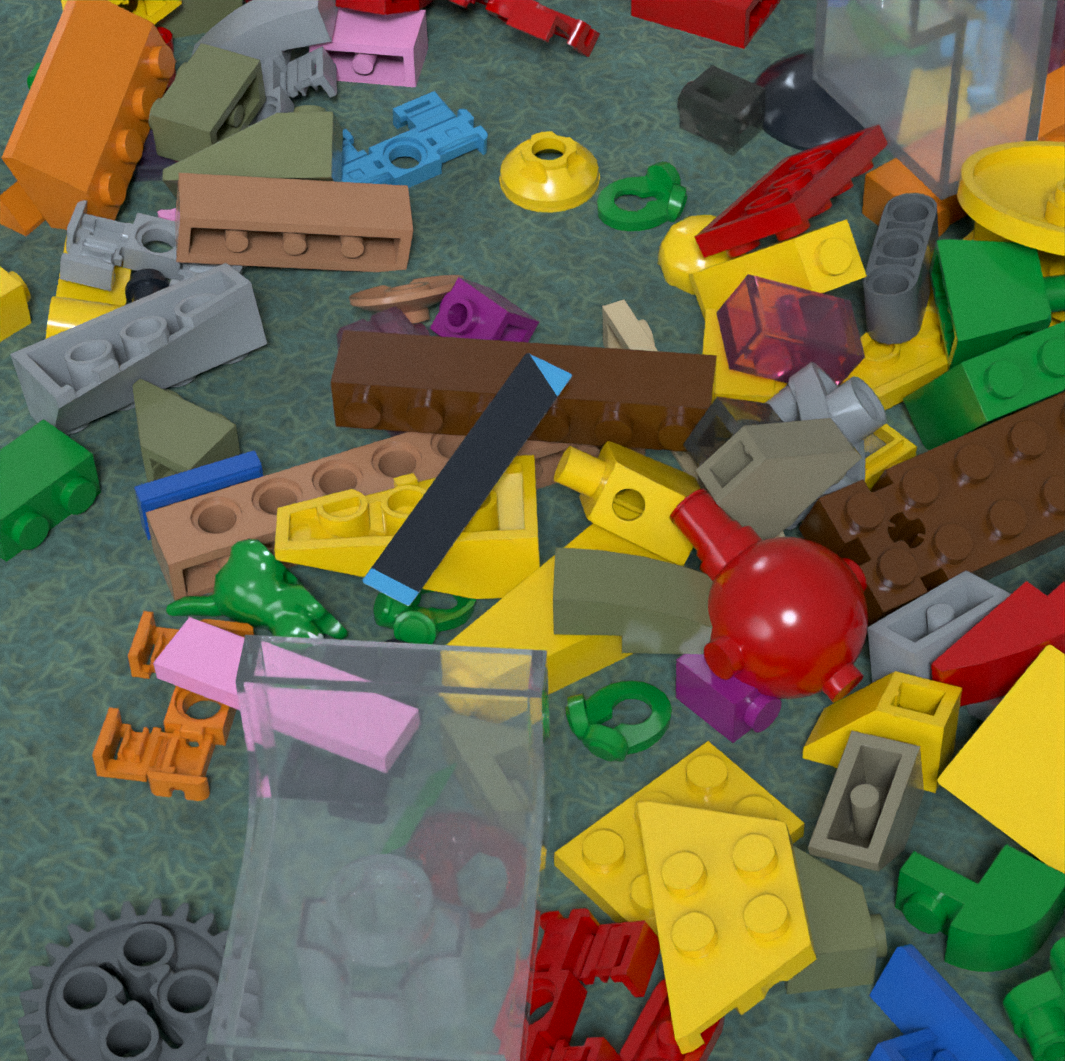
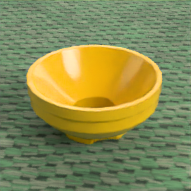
(549, 184)

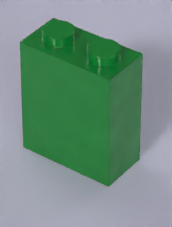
(989, 387)

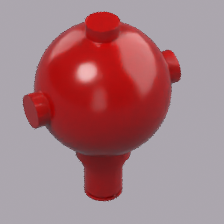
(778, 607)

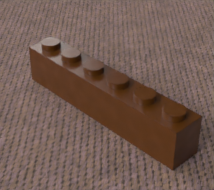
(449, 382)

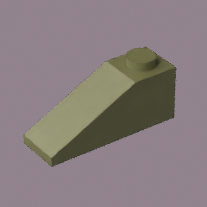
(282, 146)

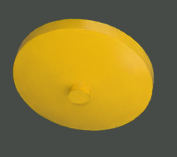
(1018, 192)

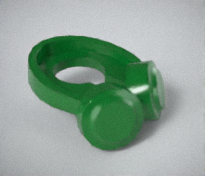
(660, 182)
(419, 623)
(614, 744)

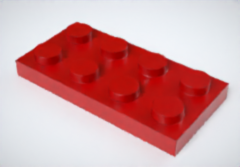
(792, 194)

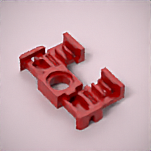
(540, 22)
(580, 951)

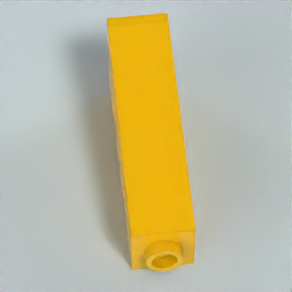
(526, 619)

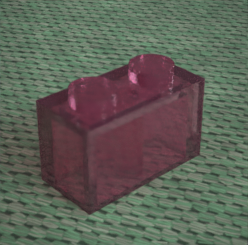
(781, 328)

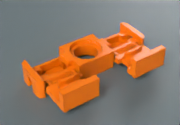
(162, 756)

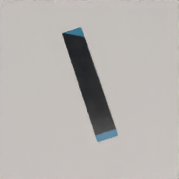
(466, 479)

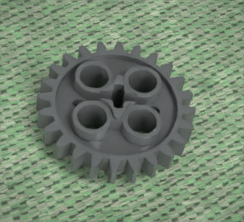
(183, 978)

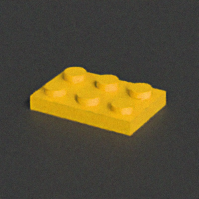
(610, 854)

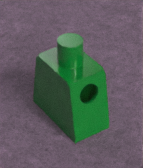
(990, 295)

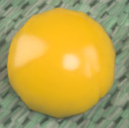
(681, 255)

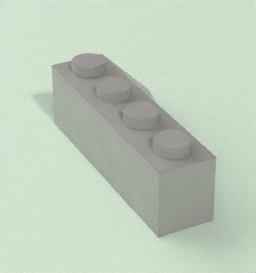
(155, 338)

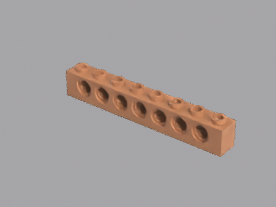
(197, 534)

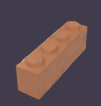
(292, 223)

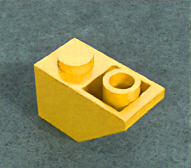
(895, 709)

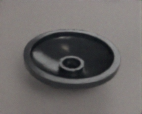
(798, 107)

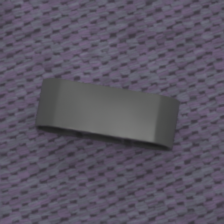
(899, 268)

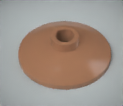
(410, 298)

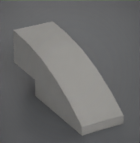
(273, 27)

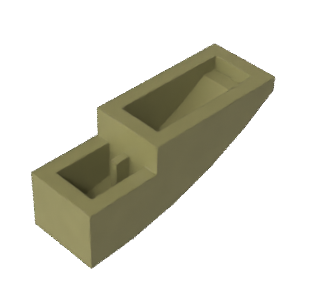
(631, 596)

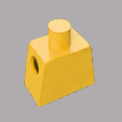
(639, 511)

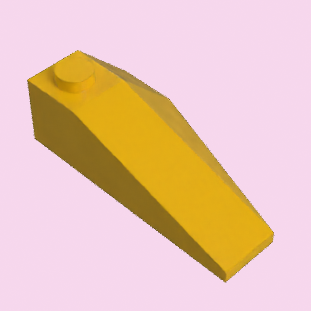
(352, 530)

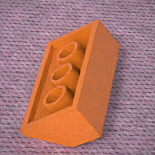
(88, 111)

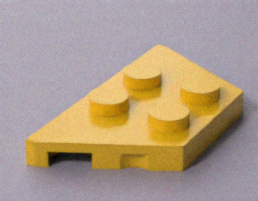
(723, 911)

